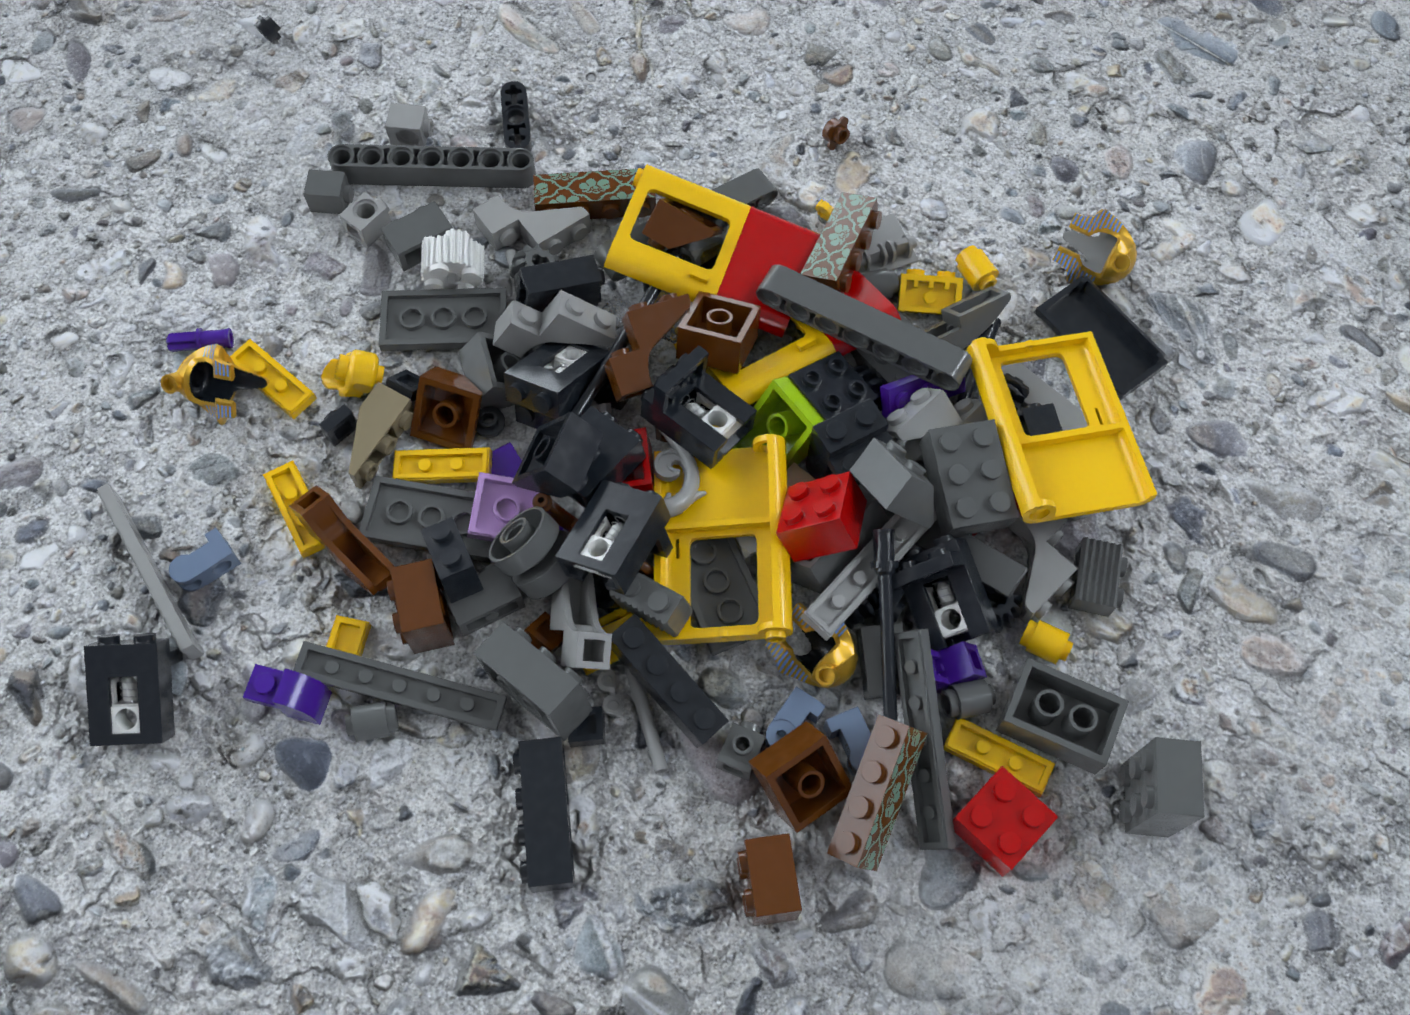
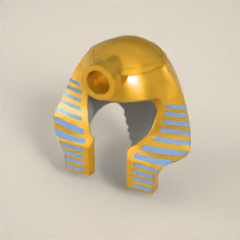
(1108, 255)

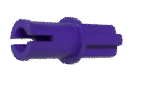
(197, 339)

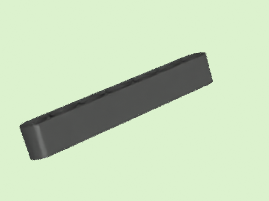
(434, 165)
(750, 188)
(864, 327)

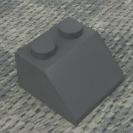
(486, 367)
(896, 481)

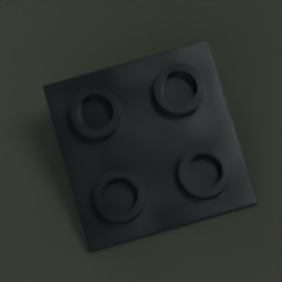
(832, 385)

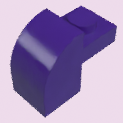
(957, 665)
(289, 691)

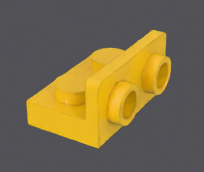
(928, 293)

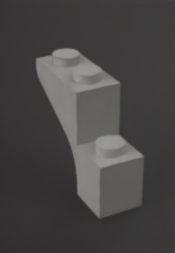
(547, 228)
(563, 321)
(932, 410)
(1047, 569)
(577, 616)

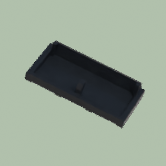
(1124, 347)

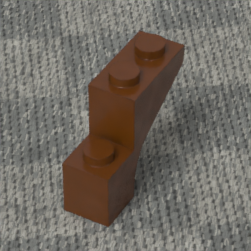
(644, 328)
(344, 542)

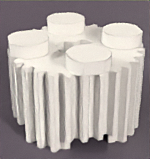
(452, 261)

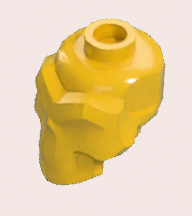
(353, 373)

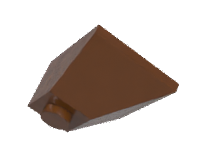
(677, 225)
(446, 409)

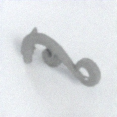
(664, 471)

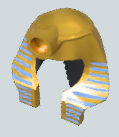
(211, 381)
(827, 663)

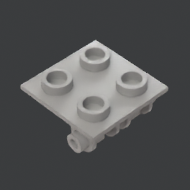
(889, 247)

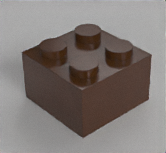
(722, 328)
(420, 606)
(801, 776)
(771, 880)

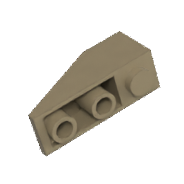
(378, 427)

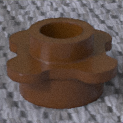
(836, 132)

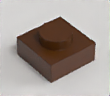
(542, 635)

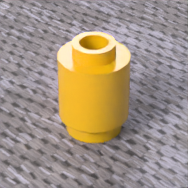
(976, 268)
(1046, 641)

